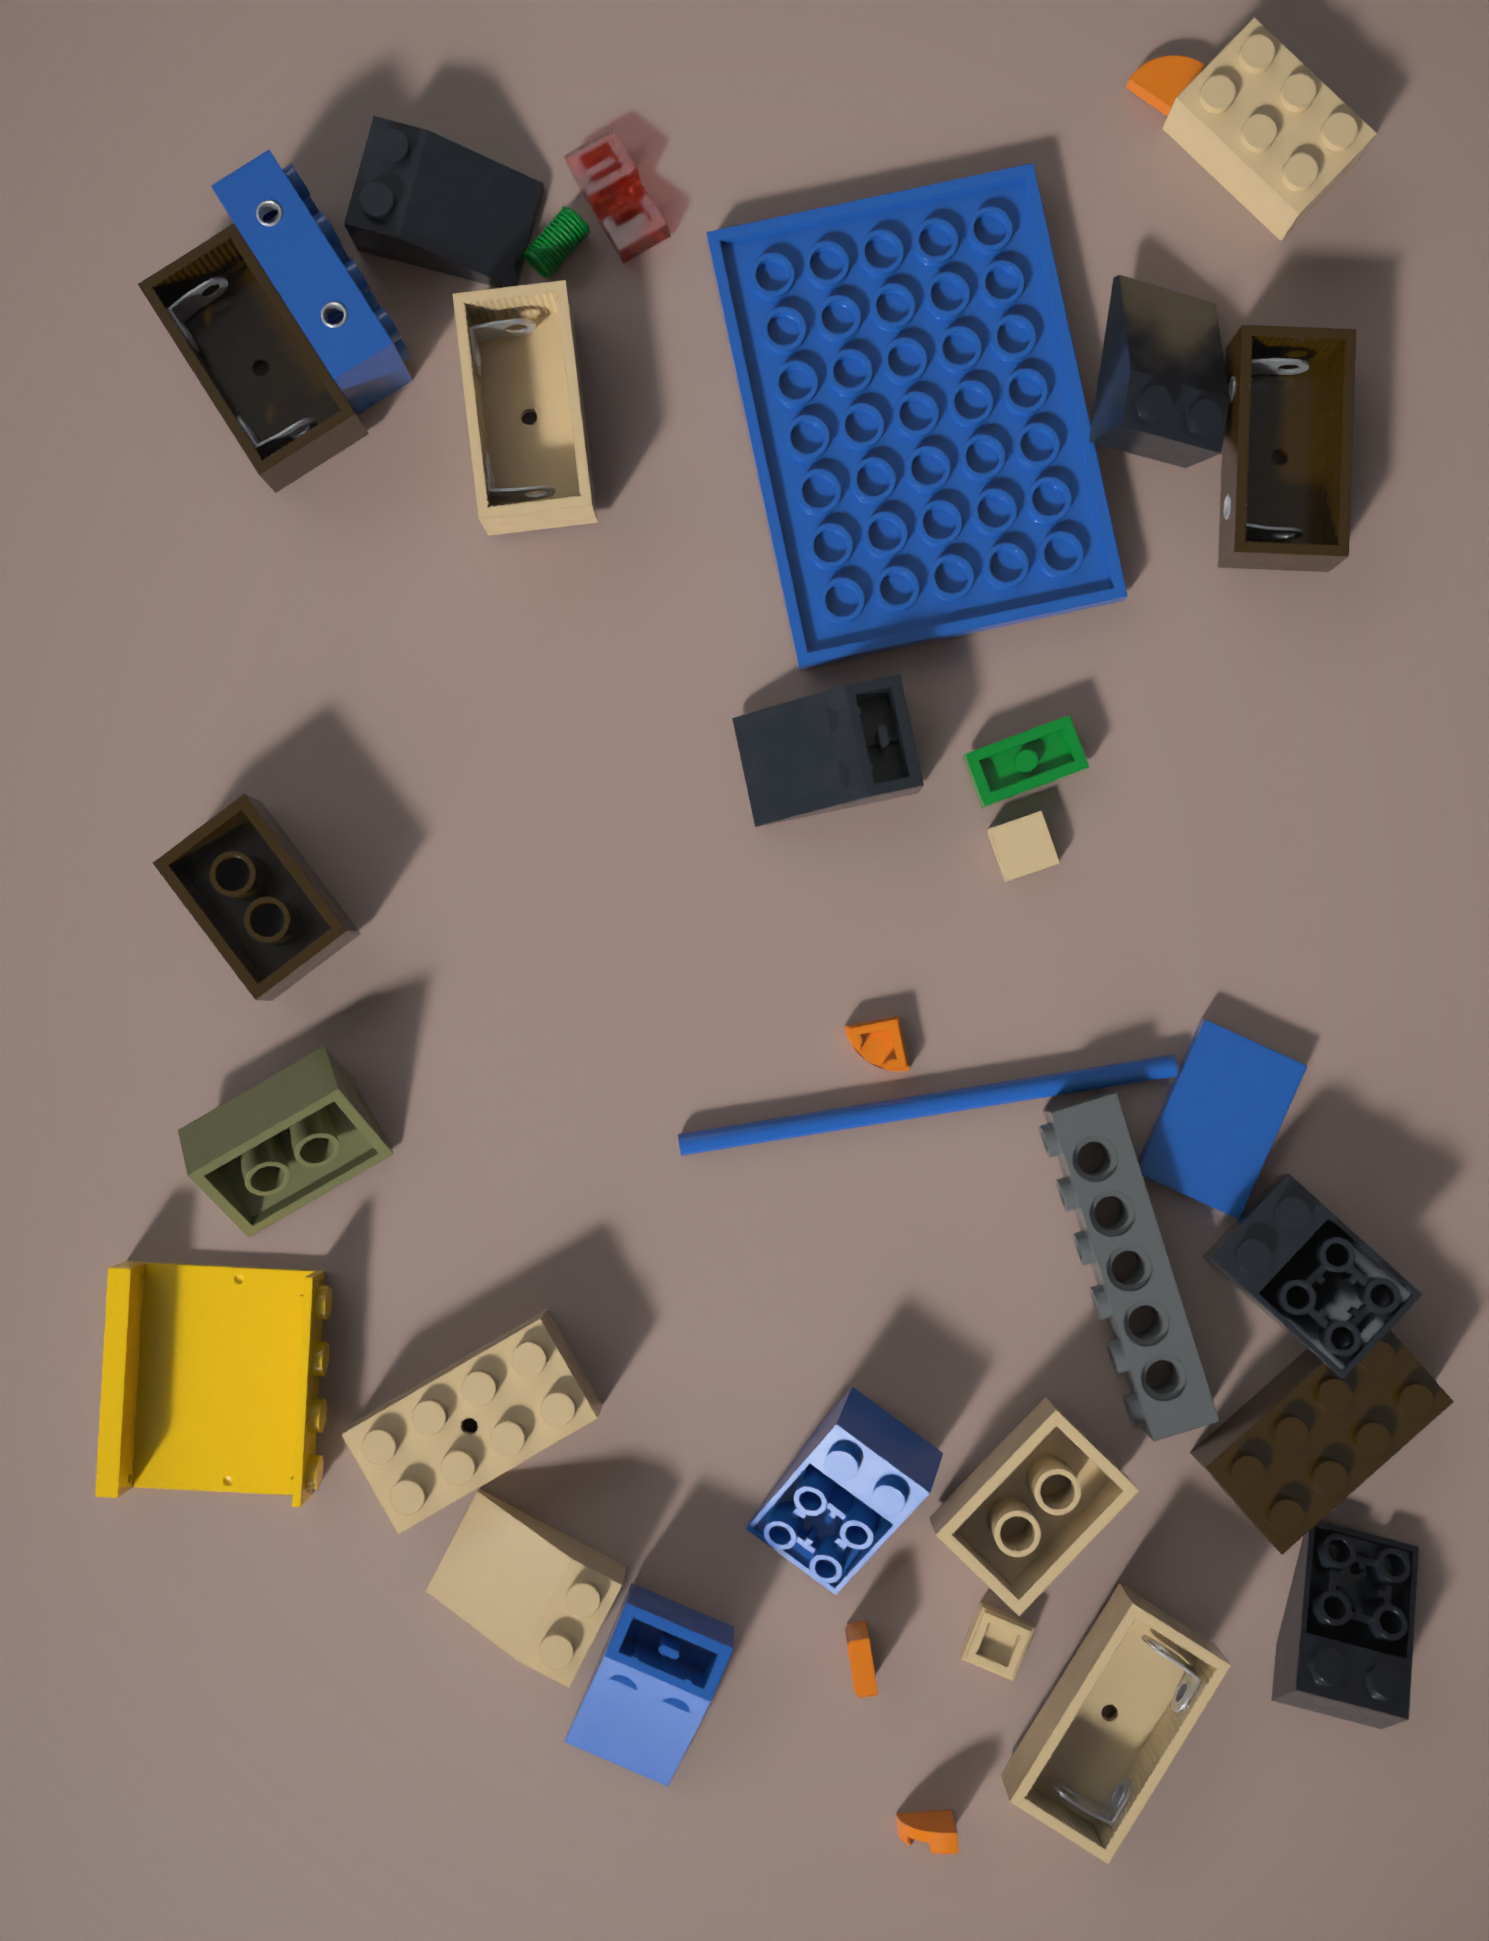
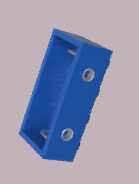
(316, 279)

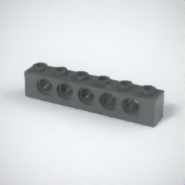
(1185, 1397)

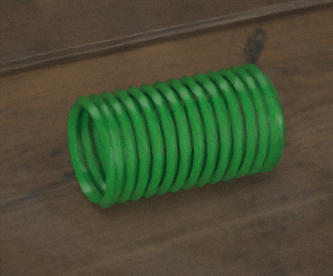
(572, 227)

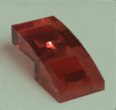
(617, 196)

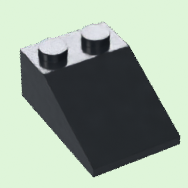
(441, 206)
(1161, 376)

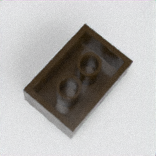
(256, 898)

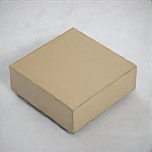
(1023, 846)
(996, 1641)

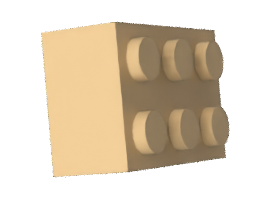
(1267, 129)
(1032, 1506)

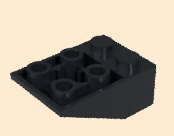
(829, 751)
(1312, 1275)
(1349, 1627)

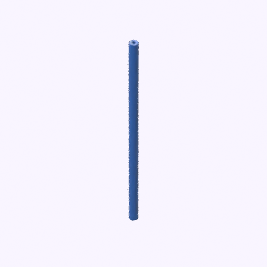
(927, 1105)

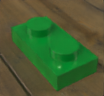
(1025, 761)

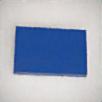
(1220, 1118)

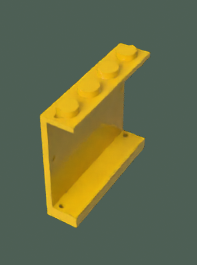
(212, 1379)

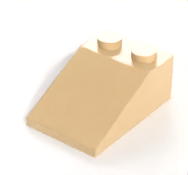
(527, 1586)

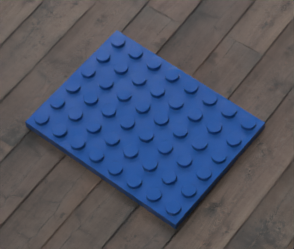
(916, 416)

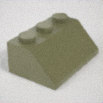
(283, 1142)

